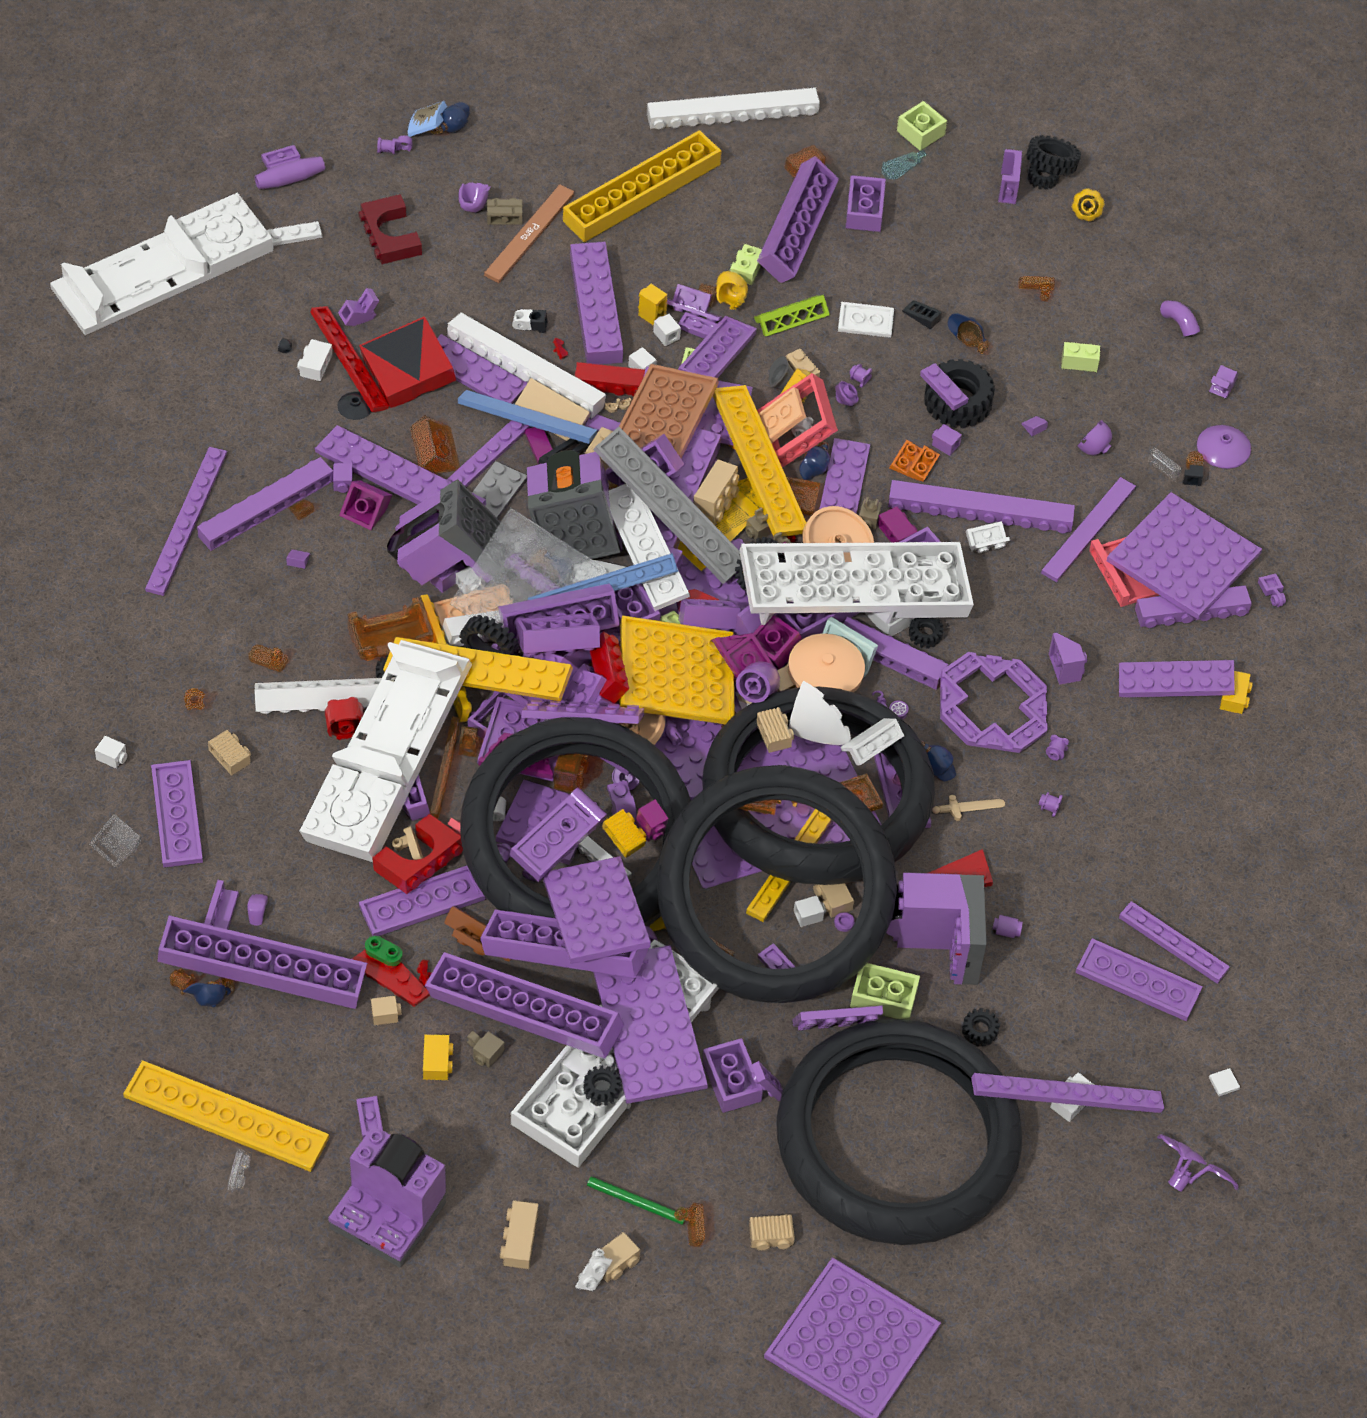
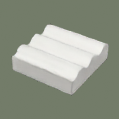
(1224, 1082)

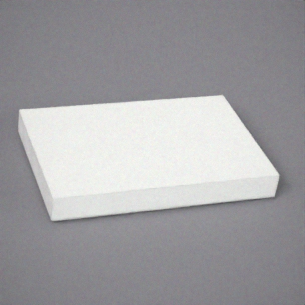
(866, 319)

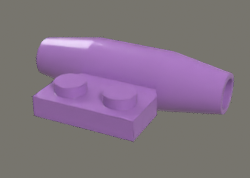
(286, 168)

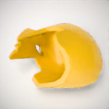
(731, 289)

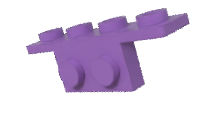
(693, 301)

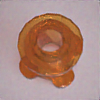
(198, 703)
(181, 979)

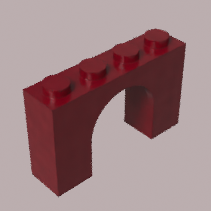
(387, 247)

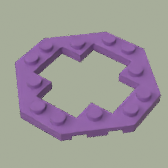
(993, 737)

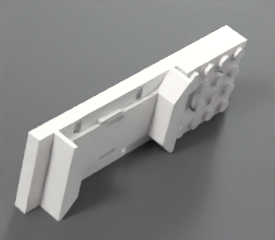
(187, 251)
(883, 577)
(377, 773)
(556, 1107)

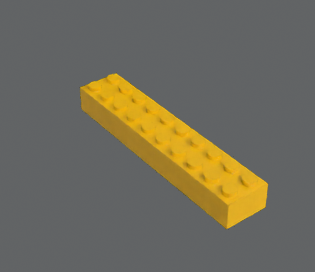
(641, 186)

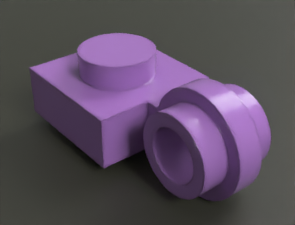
(1272, 585)

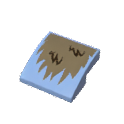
(426, 118)

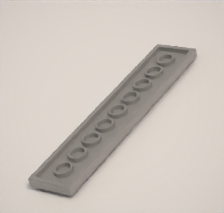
(669, 504)

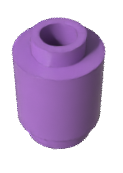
(1007, 926)

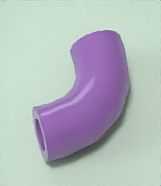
(1181, 315)

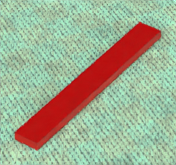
(349, 359)

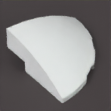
(816, 719)

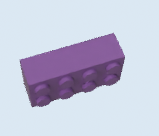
(661, 453)
(558, 633)

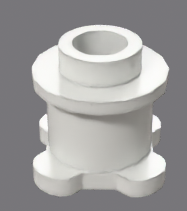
(802, 426)

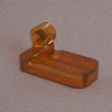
(1044, 284)
(268, 658)
(696, 1228)

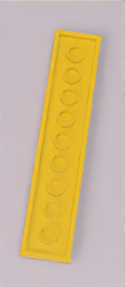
(759, 460)
(507, 672)
(226, 1116)

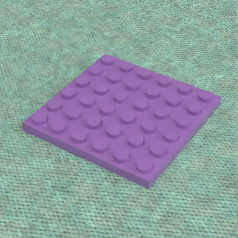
(1184, 555)
(852, 1340)

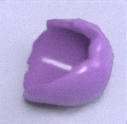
(473, 196)

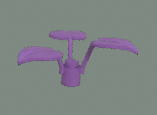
(1182, 1174)

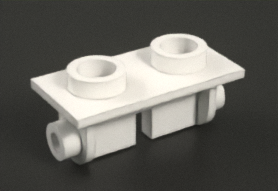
(593, 1271)

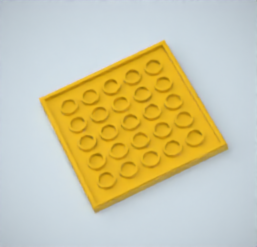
(676, 670)

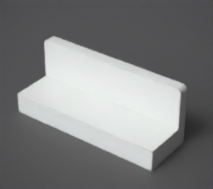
(873, 740)

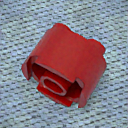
(343, 717)

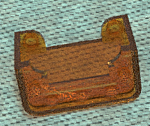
(374, 634)

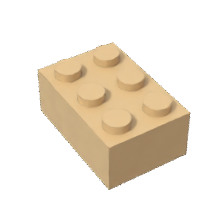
(717, 491)

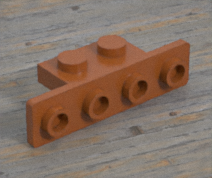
(467, 929)

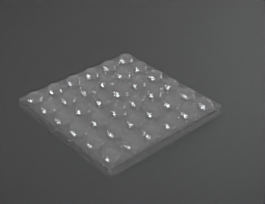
(518, 565)

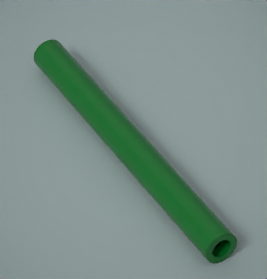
(633, 1199)

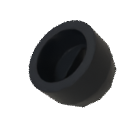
(285, 346)

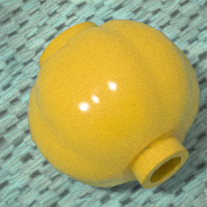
(1094, 211)

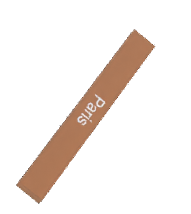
(529, 234)

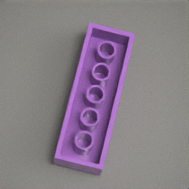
(596, 600)

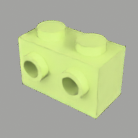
(747, 263)
(1080, 356)

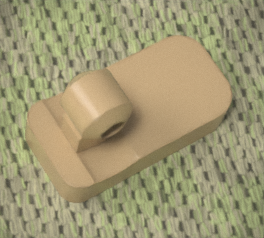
(410, 840)

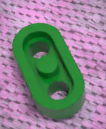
(382, 951)

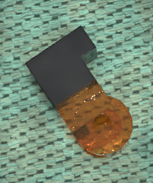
(1194, 474)

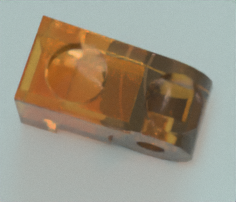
(469, 740)

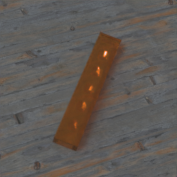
(445, 767)

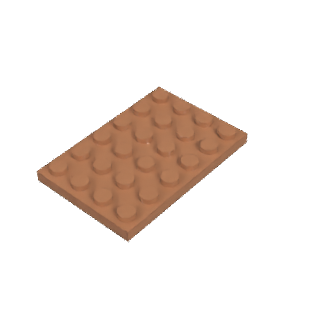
(668, 404)

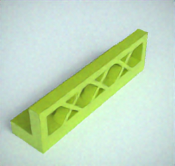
(787, 310)

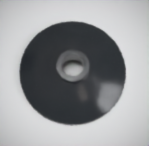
(352, 410)

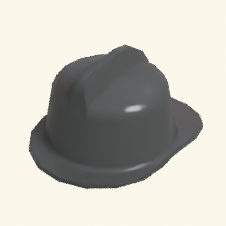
(780, 373)

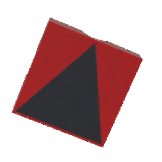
(408, 362)

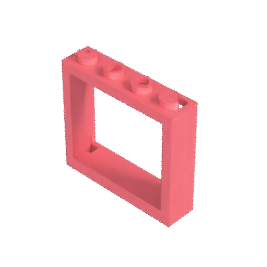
(814, 434)

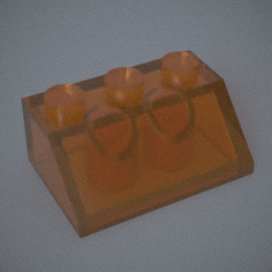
(434, 445)

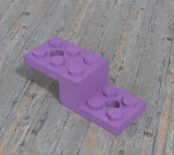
(577, 682)

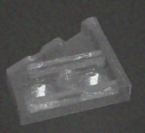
(239, 1168)

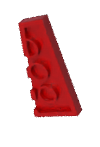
(970, 865)
(394, 978)

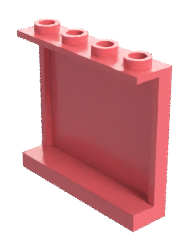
(1123, 586)

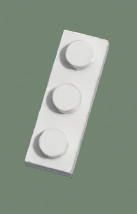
(295, 233)

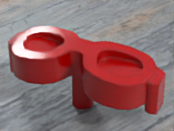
(422, 969)

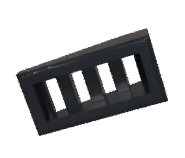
(923, 319)

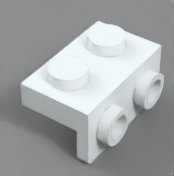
(987, 536)

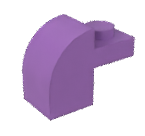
(359, 311)
(1223, 381)
(621, 798)

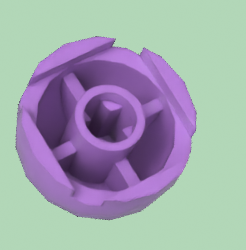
(1097, 439)

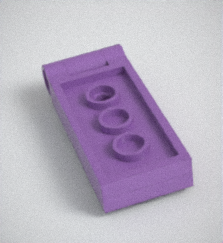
(549, 839)

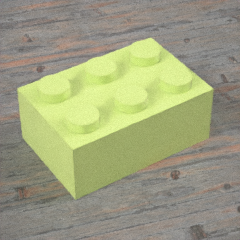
(885, 988)

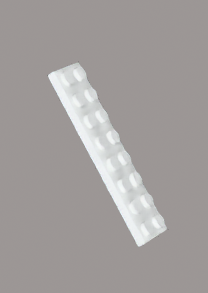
(645, 543)

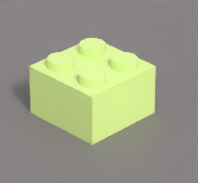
(921, 125)

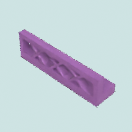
(221, 906)

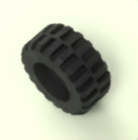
(968, 377)

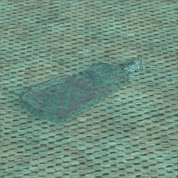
(896, 167)

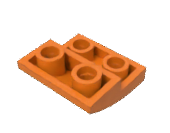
(914, 461)

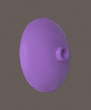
(1224, 446)

